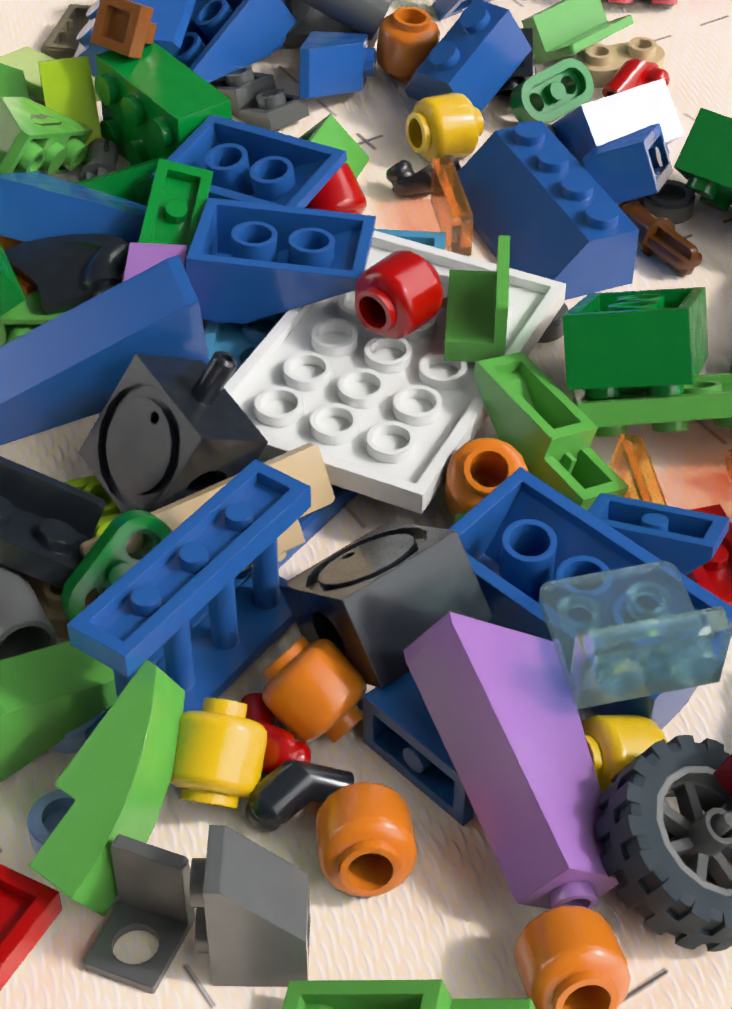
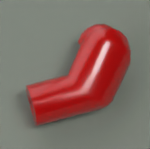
(634, 74)
(280, 742)

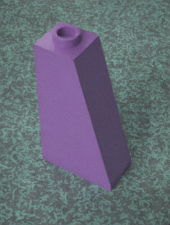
(517, 754)

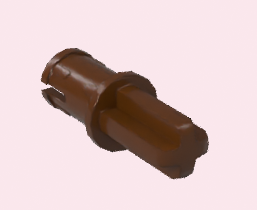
(660, 239)

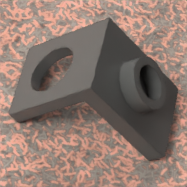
(151, 899)

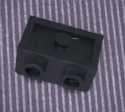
(43, 523)

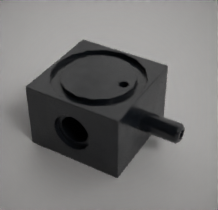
(170, 432)
(385, 595)

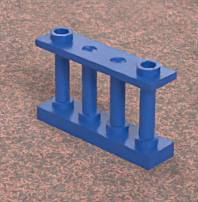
(195, 568)

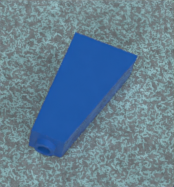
(46, 206)
(79, 357)

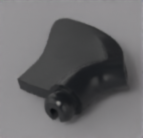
(69, 267)

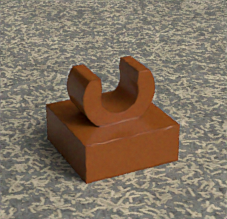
(123, 27)

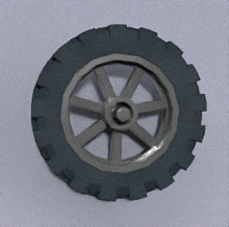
(666, 874)

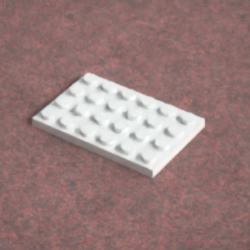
(374, 403)

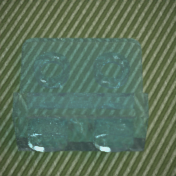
(632, 634)

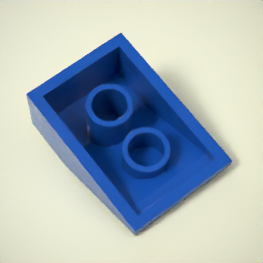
(233, 35)
(258, 162)
(273, 258)

